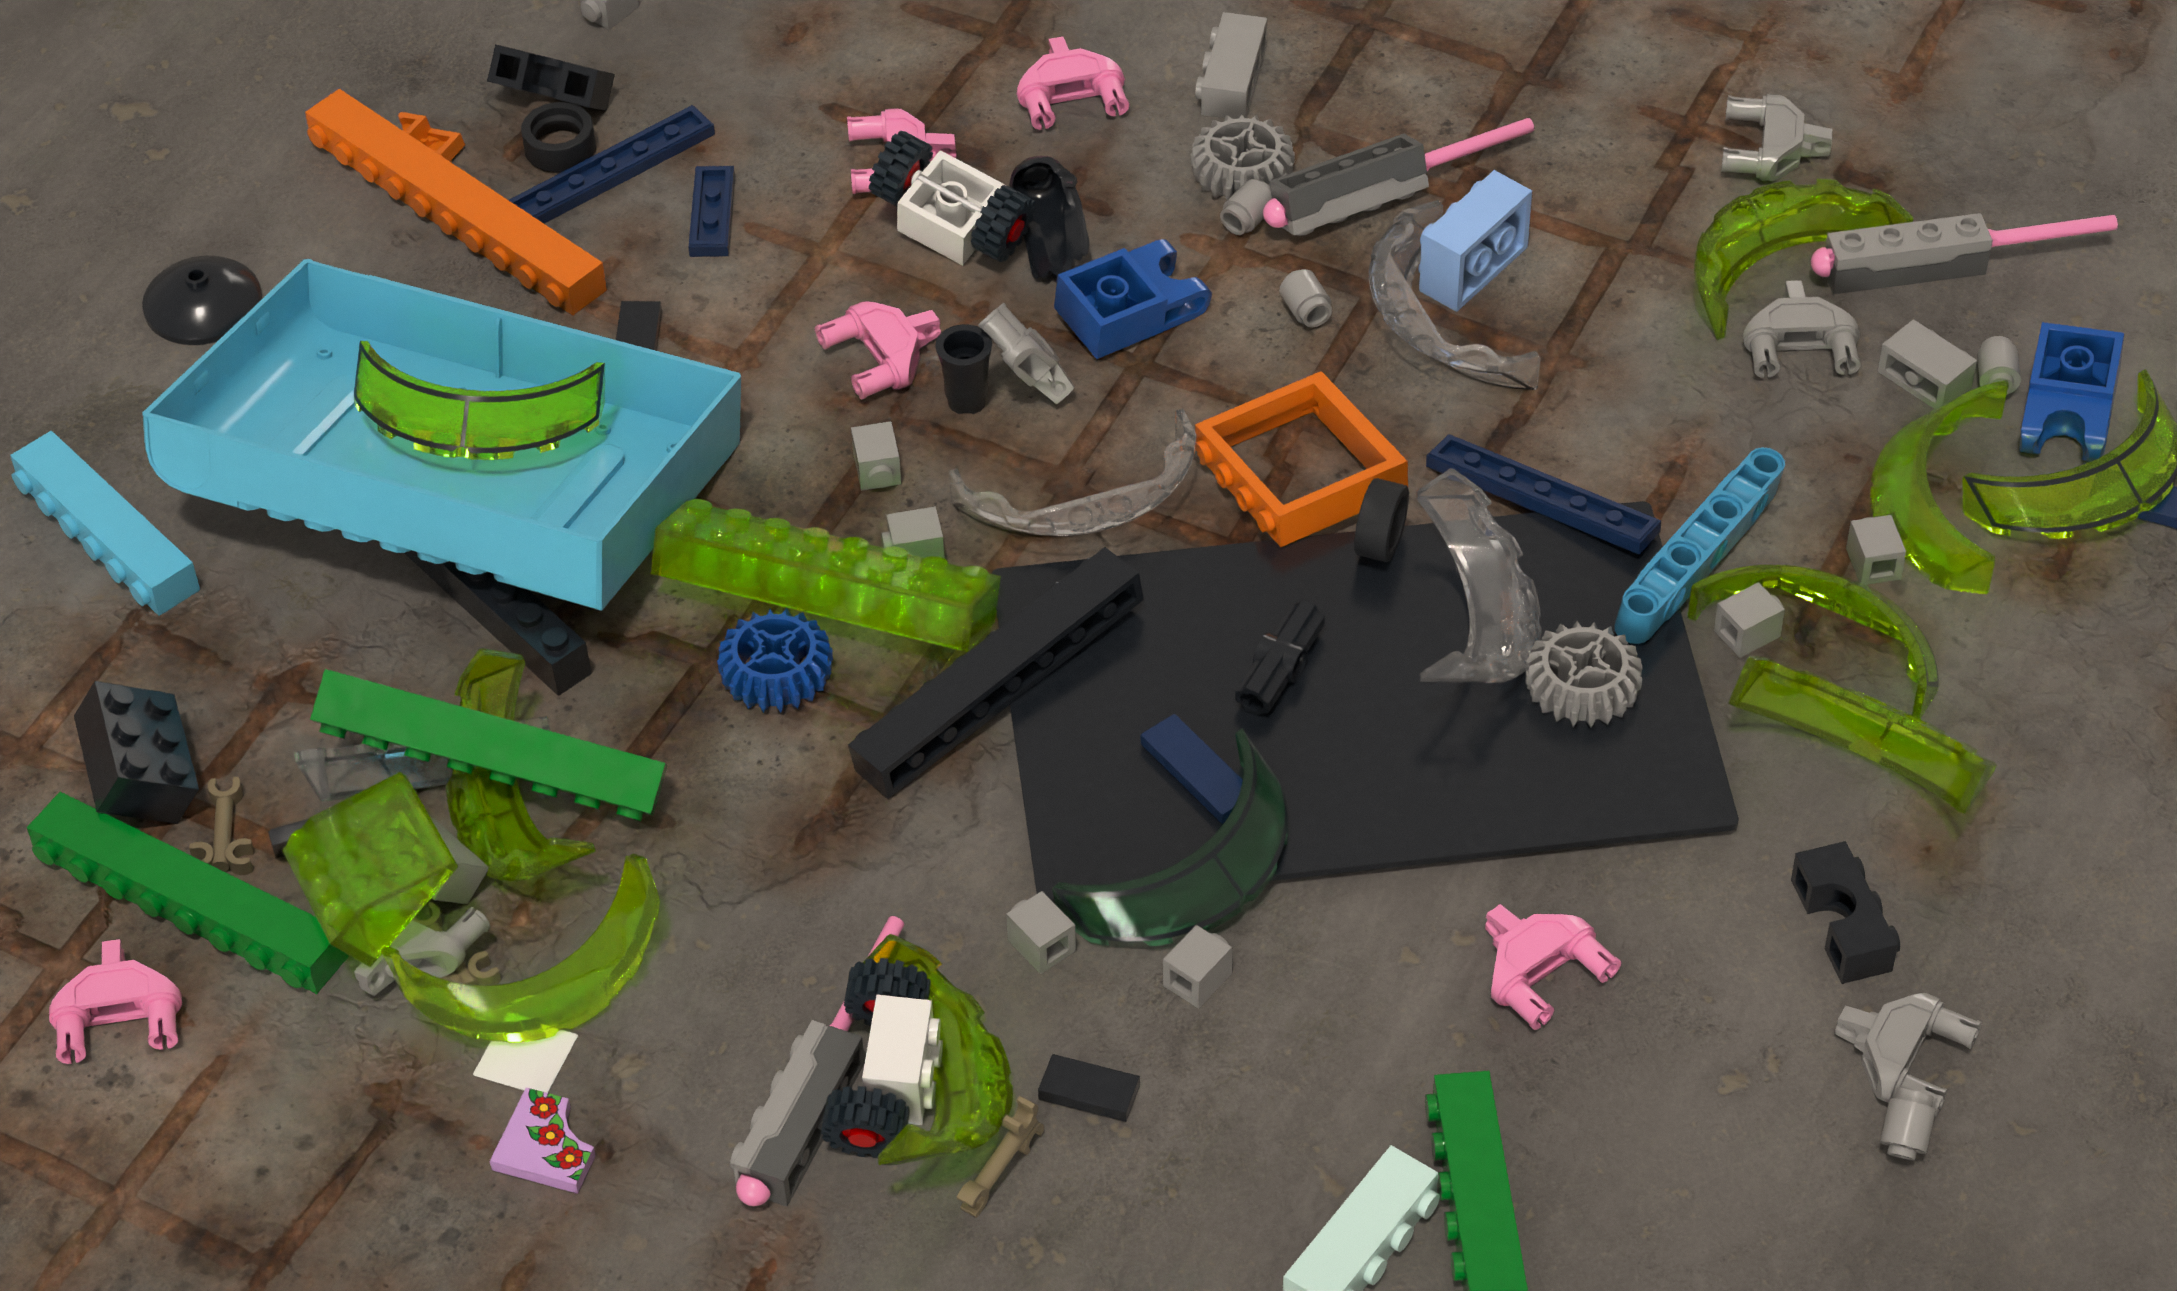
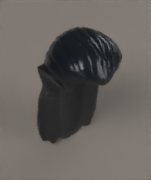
(1058, 224)

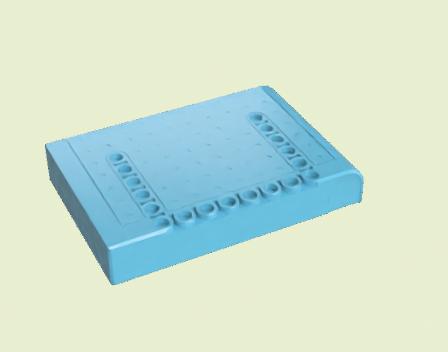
(278, 430)

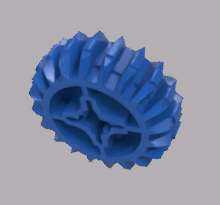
(774, 670)

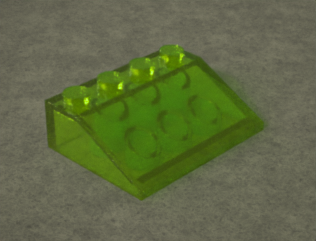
(370, 866)

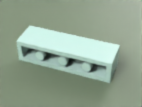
(1367, 1227)

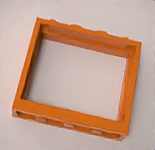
(1320, 508)

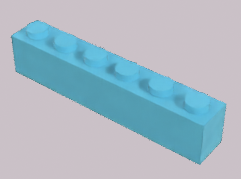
(104, 523)

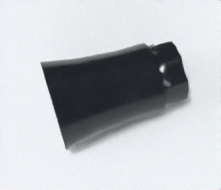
(964, 362)

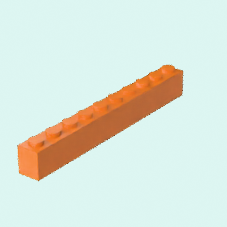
(456, 202)

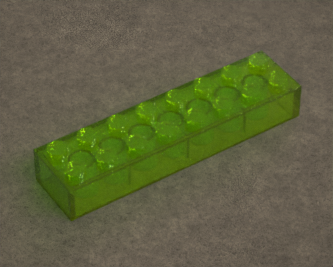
(826, 574)

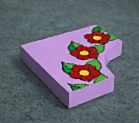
(541, 1145)

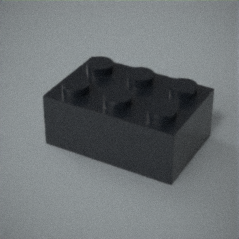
(135, 752)

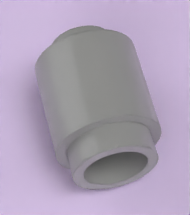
(1245, 207)
(1306, 298)
(1998, 362)
(1908, 1123)

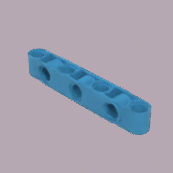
(1699, 545)

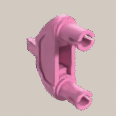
(1067, 77)
(885, 126)
(889, 338)
(1534, 949)
(113, 994)

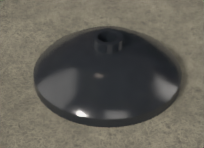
(200, 299)

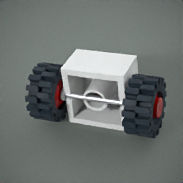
(949, 202)
(897, 1061)

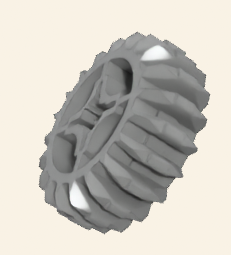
(1240, 151)
(1583, 673)

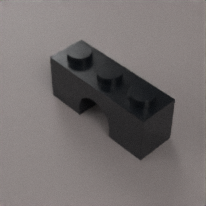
(551, 77)
(1835, 881)

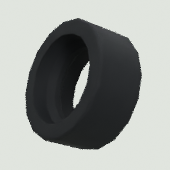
(554, 118)
(1381, 520)

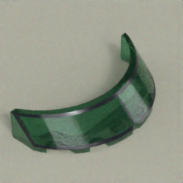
(1202, 887)

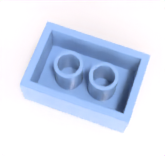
(1474, 240)

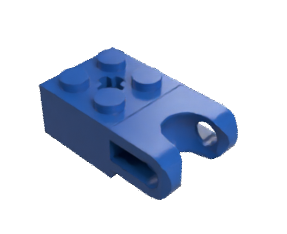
(1128, 297)
(2072, 388)

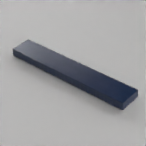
(615, 165)
(1546, 494)

